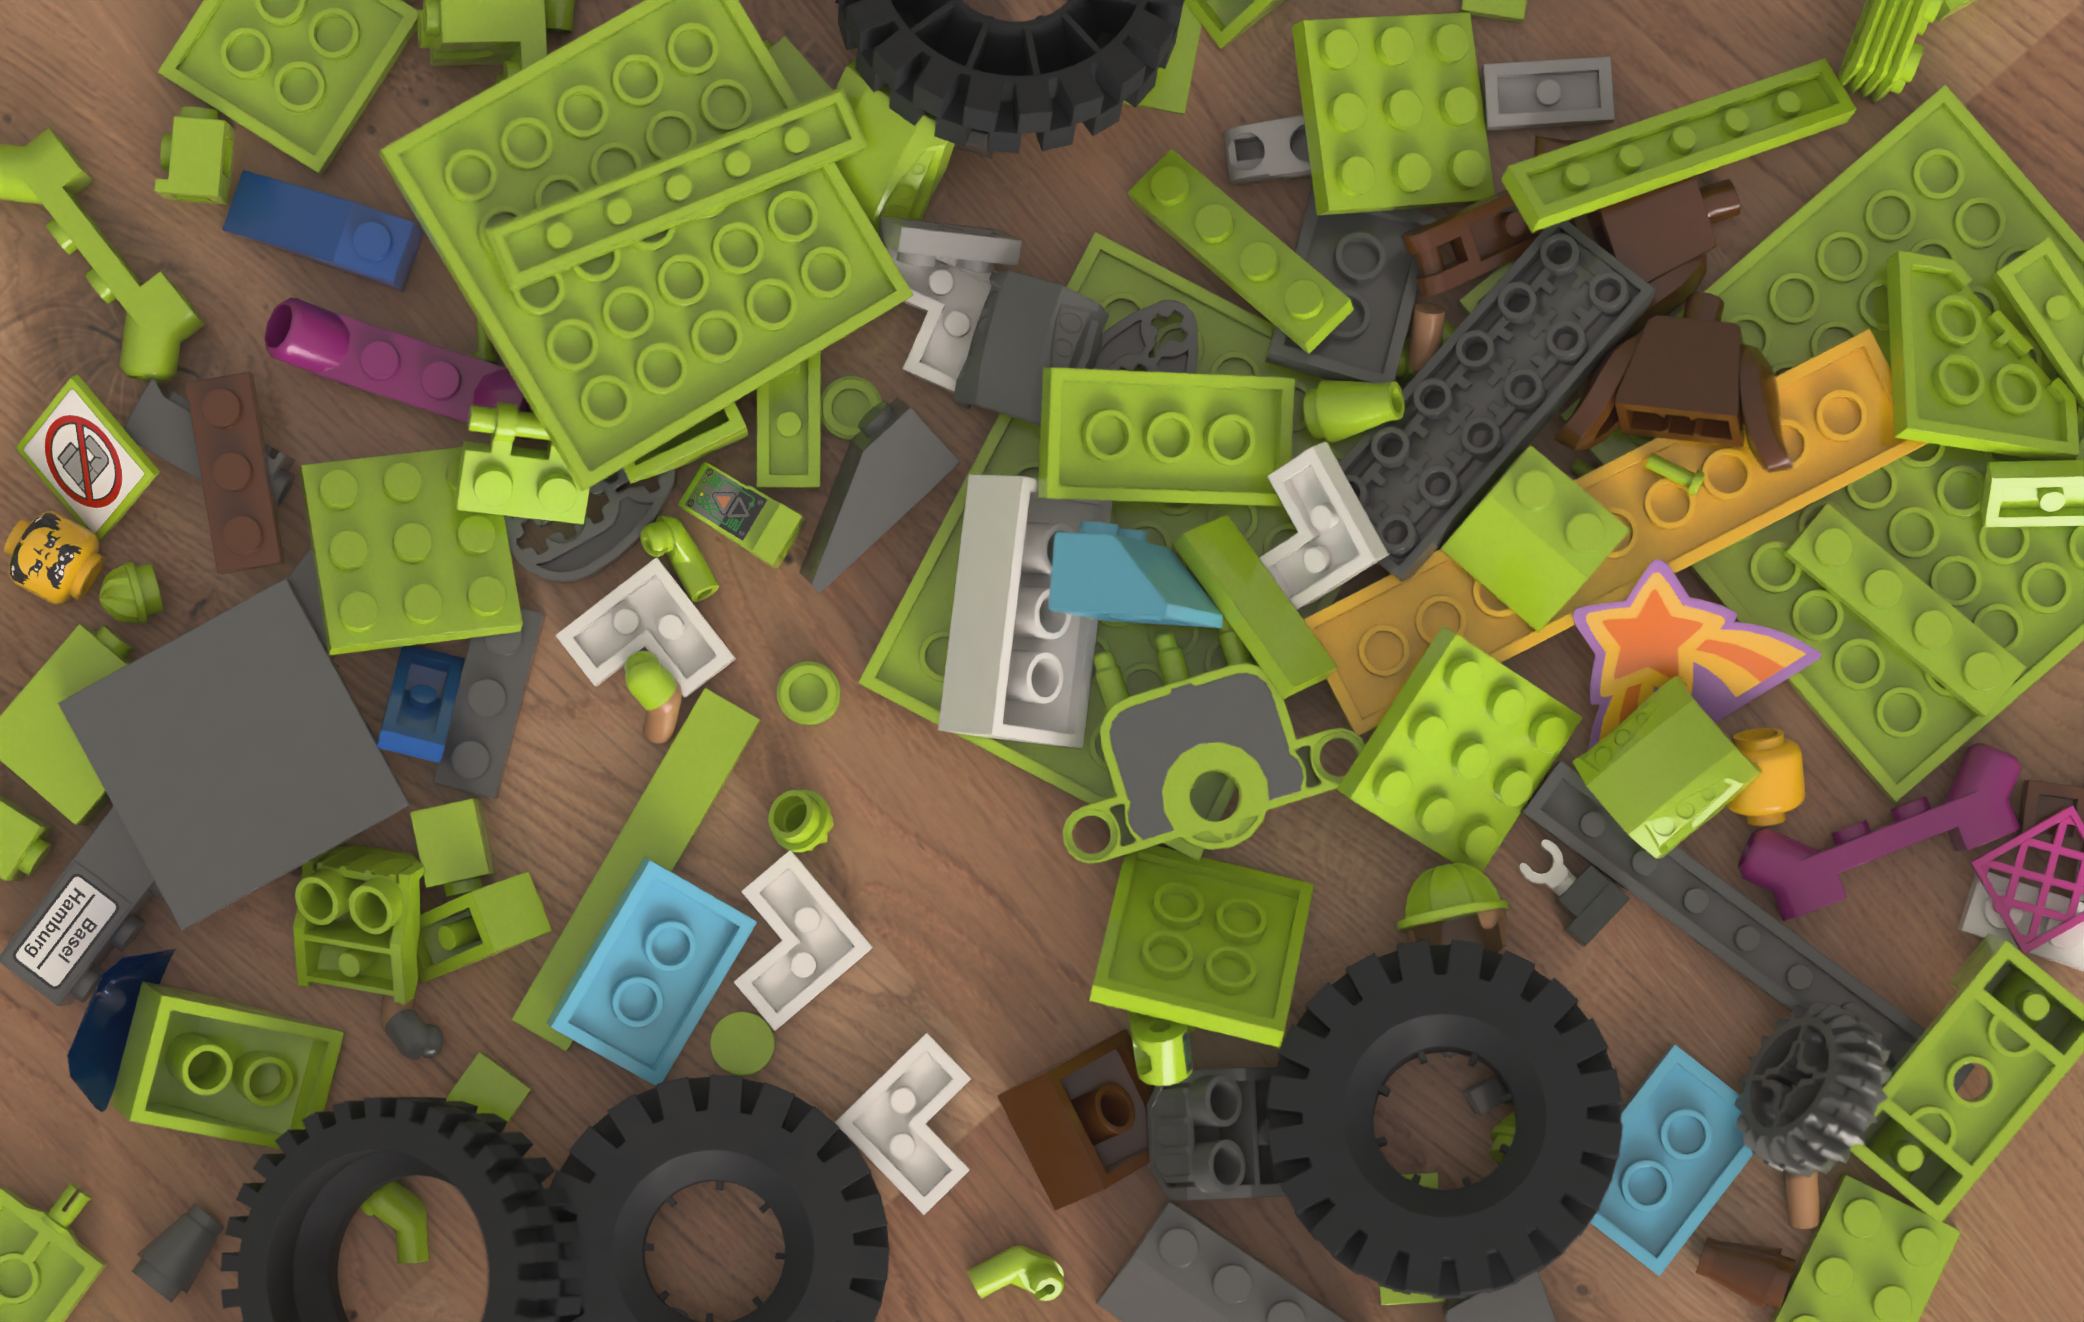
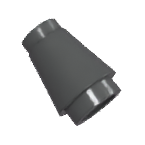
(178, 1253)

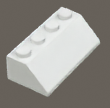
(1009, 659)

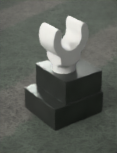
(1587, 899)

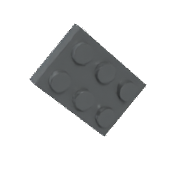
(1371, 267)

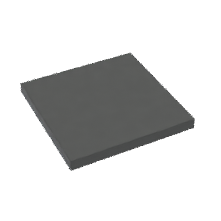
(234, 754)

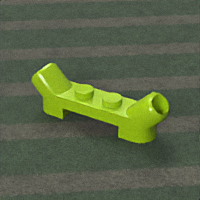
(156, 311)

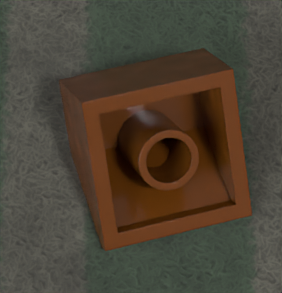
(1083, 1120)

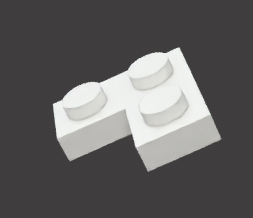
(953, 307)
(1332, 528)
(649, 614)
(815, 943)
(893, 1127)

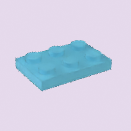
(651, 972)
(1673, 1159)

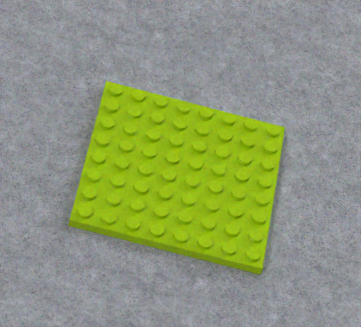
(1818, 281)

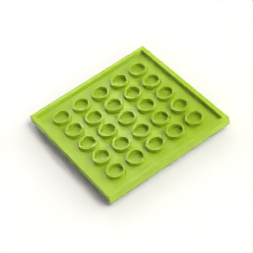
(679, 320)

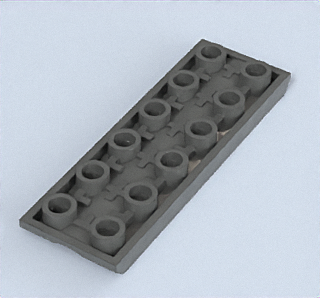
(1492, 391)

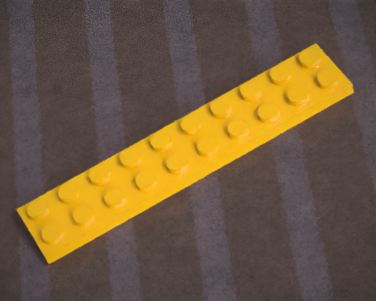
(1834, 430)

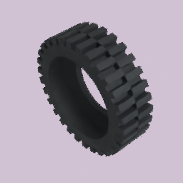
(348, 1154)

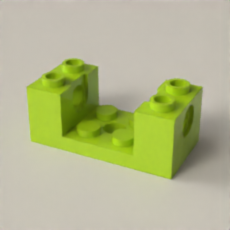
(483, 33)
(2025, 1038)

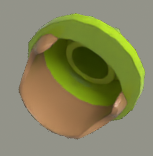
(1456, 905)

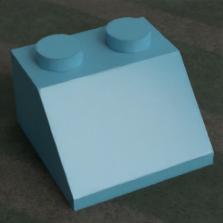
(1122, 578)

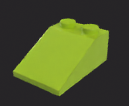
(222, 1067)

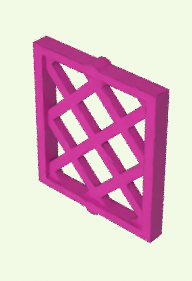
(2003, 904)

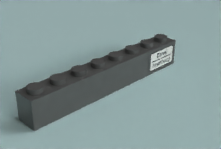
(103, 888)

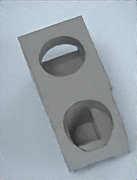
(1267, 151)

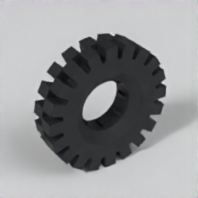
(1011, 73)
(1495, 1014)
(737, 1135)

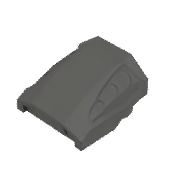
(1018, 333)
(1213, 1136)

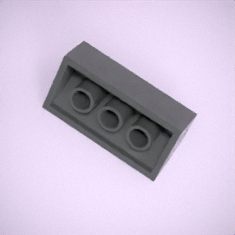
(1199, 1275)

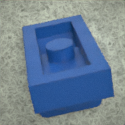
(420, 703)

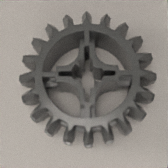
(1812, 1089)

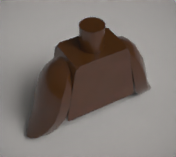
(1661, 234)
(1686, 384)

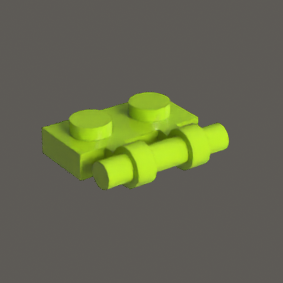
(515, 479)

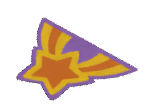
(1668, 635)

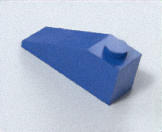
(324, 229)

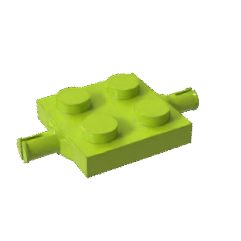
(41, 1258)

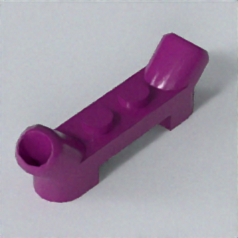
(386, 362)
(1809, 878)

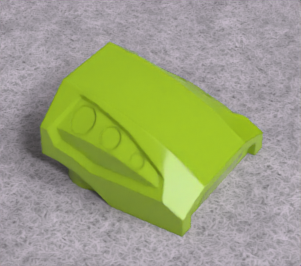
(901, 159)
(1665, 769)
(359, 921)

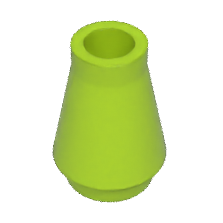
(1350, 407)

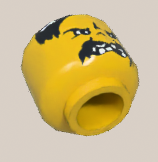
(54, 557)

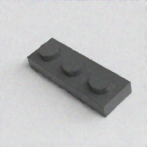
(488, 708)

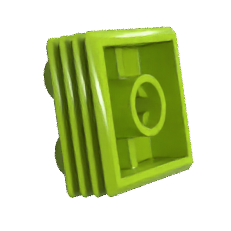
(1883, 46)

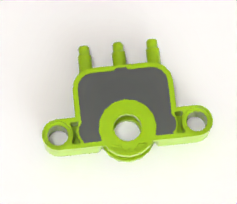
(1194, 726)

